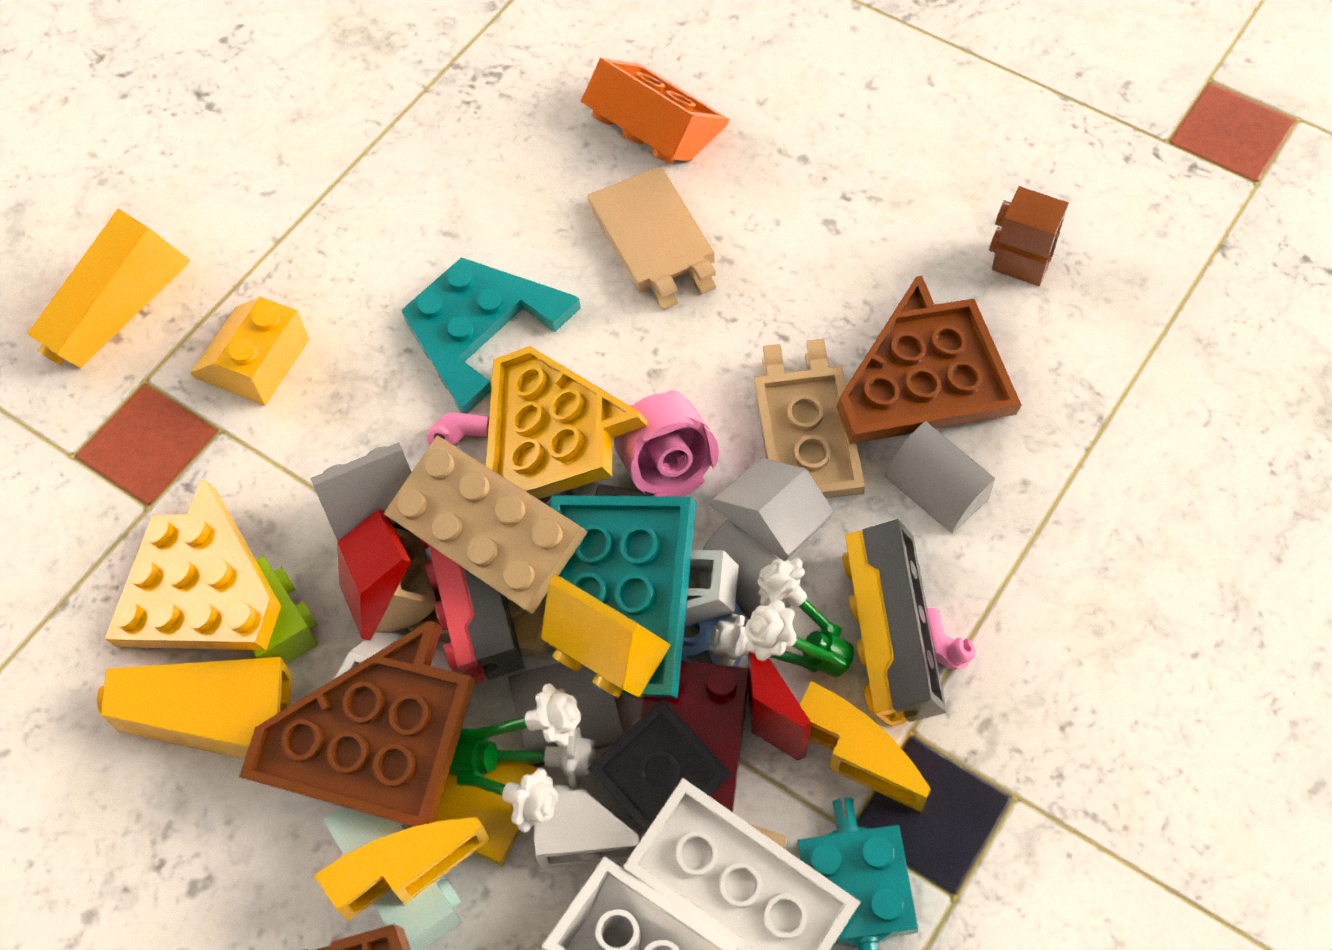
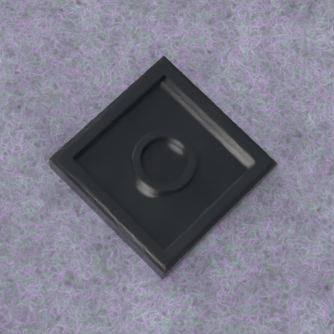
(652, 760)

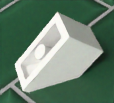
(581, 832)

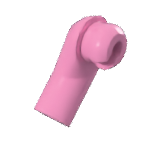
(456, 426)
(949, 652)

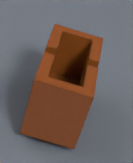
(1027, 235)

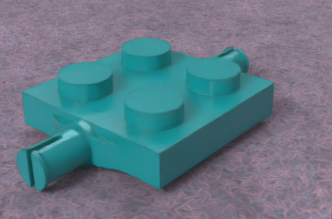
(869, 868)

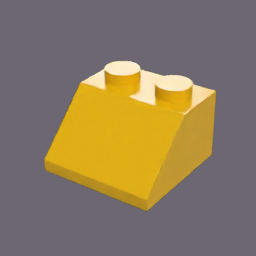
(253, 350)
(600, 639)

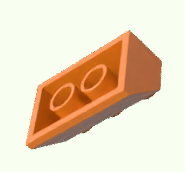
(651, 110)

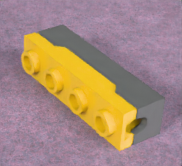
(893, 624)

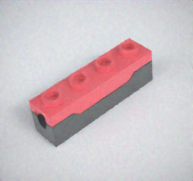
(477, 621)

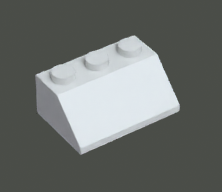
(626, 914)

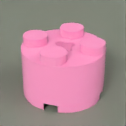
(672, 449)

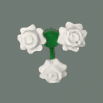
(772, 631)
(535, 796)

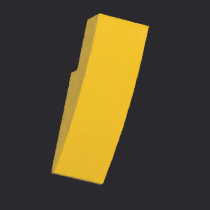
(862, 748)
(399, 862)

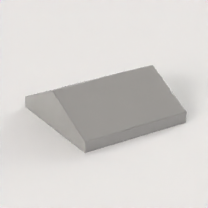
(775, 505)
(597, 707)

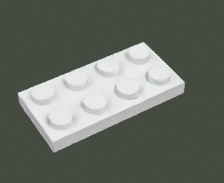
(737, 878)

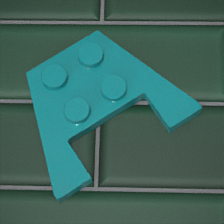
(468, 309)

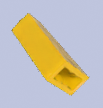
(106, 290)
(197, 703)

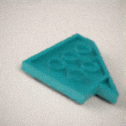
(637, 565)

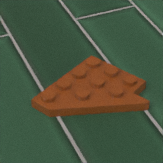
(927, 367)
(372, 735)

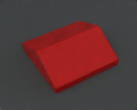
(371, 570)
(775, 711)

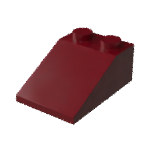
(714, 707)

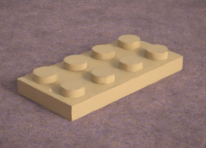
(485, 523)

